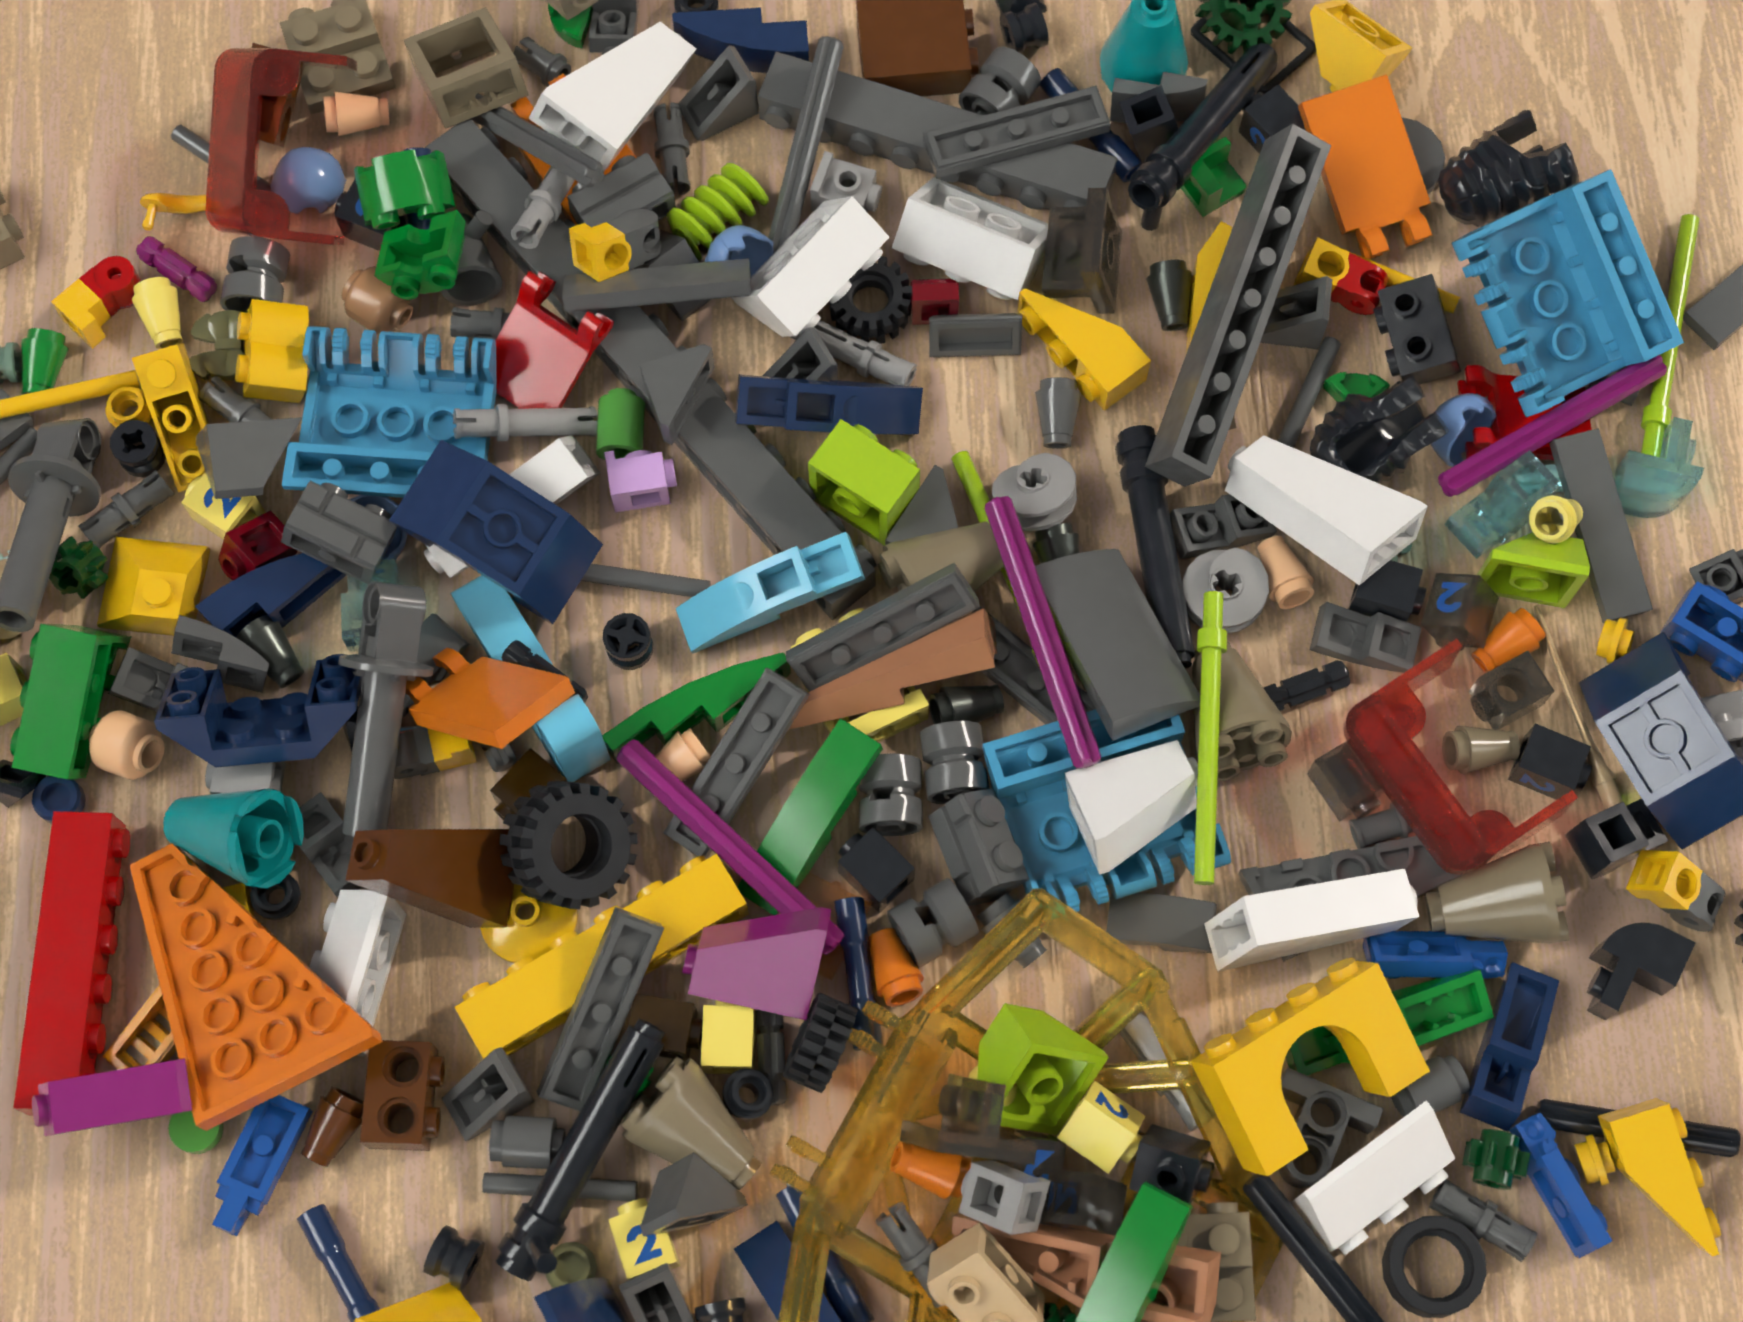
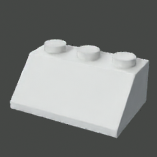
(971, 238)
(814, 266)
(359, 948)
(1377, 1180)

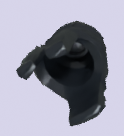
(1496, 179)
(1378, 432)

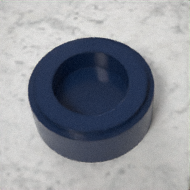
(57, 795)

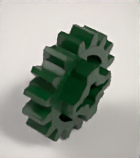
(1240, 27)

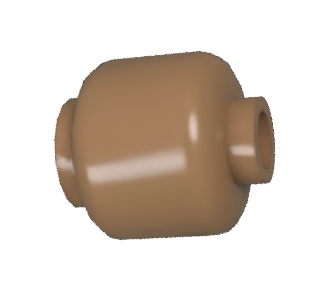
(373, 303)

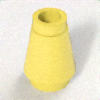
(159, 310)
(1546, 520)

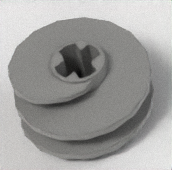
(1040, 490)
(1231, 570)

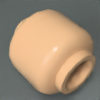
(125, 745)

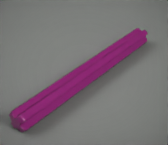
(1550, 425)
(1042, 633)
(718, 835)

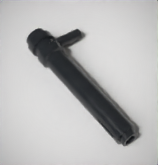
(1172, 163)
(1155, 538)
(543, 1218)

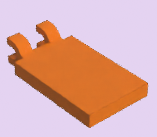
(1369, 164)
(486, 699)

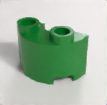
(403, 185)
(421, 259)

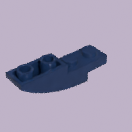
(821, 404)

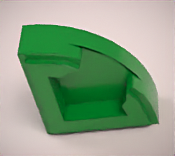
(573, 30)
(1353, 383)

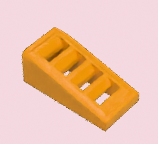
(131, 1035)

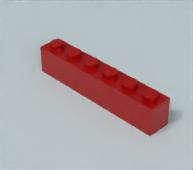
(72, 951)

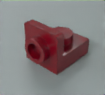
(933, 298)
(253, 546)

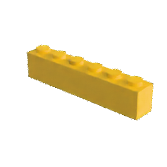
(543, 990)

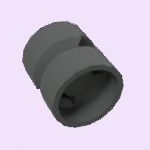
(1003, 83)
(255, 272)
(954, 756)
(891, 797)
(950, 918)

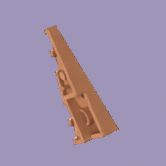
(946, 653)
(1070, 1259)

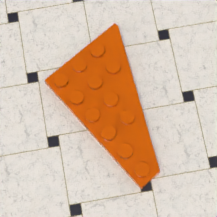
(235, 994)

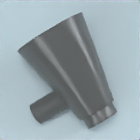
(477, 273)

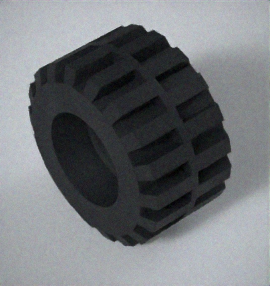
(604, 852)

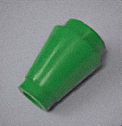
(42, 359)

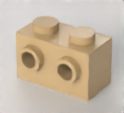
(982, 1281)

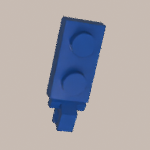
(1434, 954)
(258, 1160)
(1560, 1187)

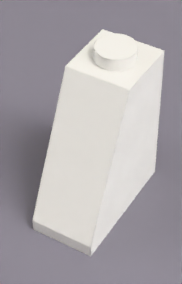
(1131, 800)

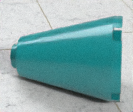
(1144, 44)
(239, 833)

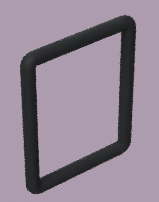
(1229, 62)

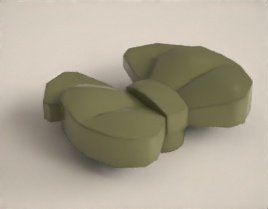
(221, 330)

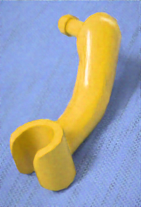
(170, 204)

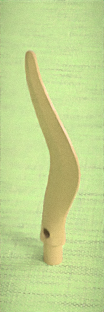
(1602, 776)

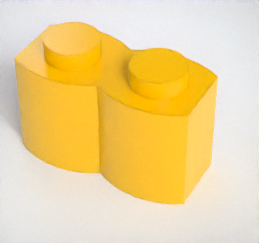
(273, 351)

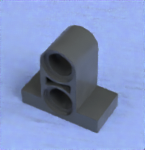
(1323, 1141)

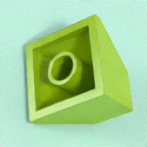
(1537, 570)
(1046, 1063)

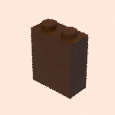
(917, 45)

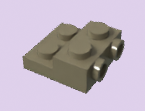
(342, 31)
(1226, 1232)

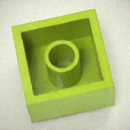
(863, 480)

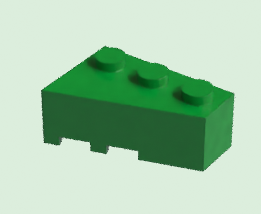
(63, 698)

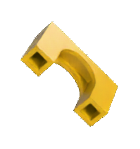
(1245, 1068)

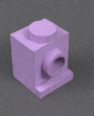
(639, 479)

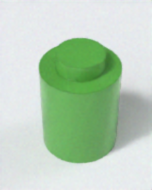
(620, 423)

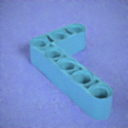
(568, 730)

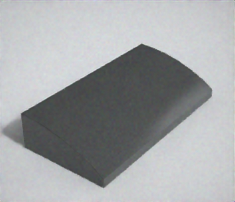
(1115, 641)

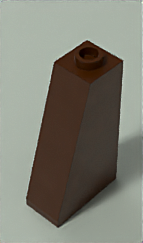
(437, 871)

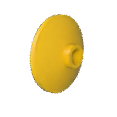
(529, 936)

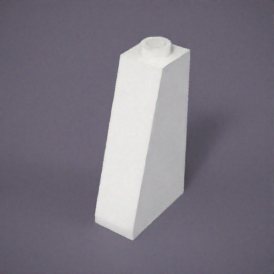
(614, 94)
(551, 473)
(1325, 507)
(1310, 918)

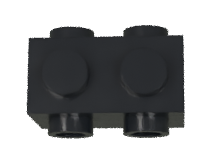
(1417, 331)

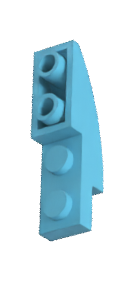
(768, 589)

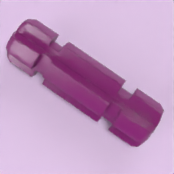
(176, 269)

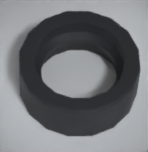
(1469, 1249)

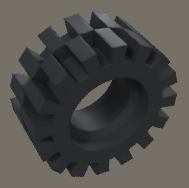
(877, 323)
(820, 1042)

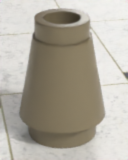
(1478, 748)

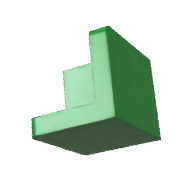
(1213, 179)

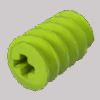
(715, 205)

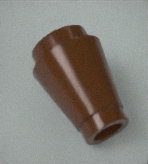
(332, 1126)

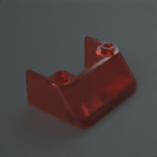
(238, 89)
(1382, 736)

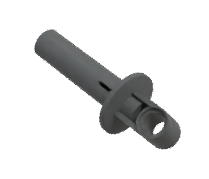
(53, 486)
(385, 662)

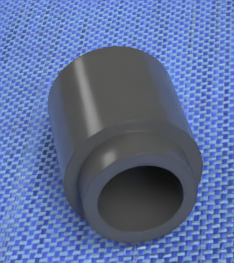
(1439, 1087)
(525, 1141)

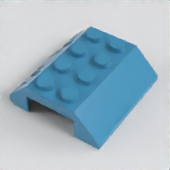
(1568, 291)
(383, 418)
(1031, 785)

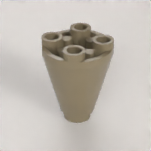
(915, 558)
(1249, 722)
(1504, 900)
(689, 1119)

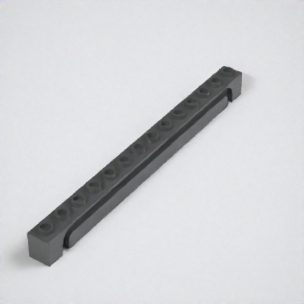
(725, 452)

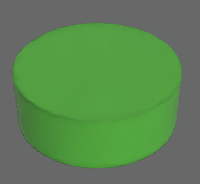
(190, 1137)

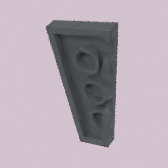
(1387, 856)

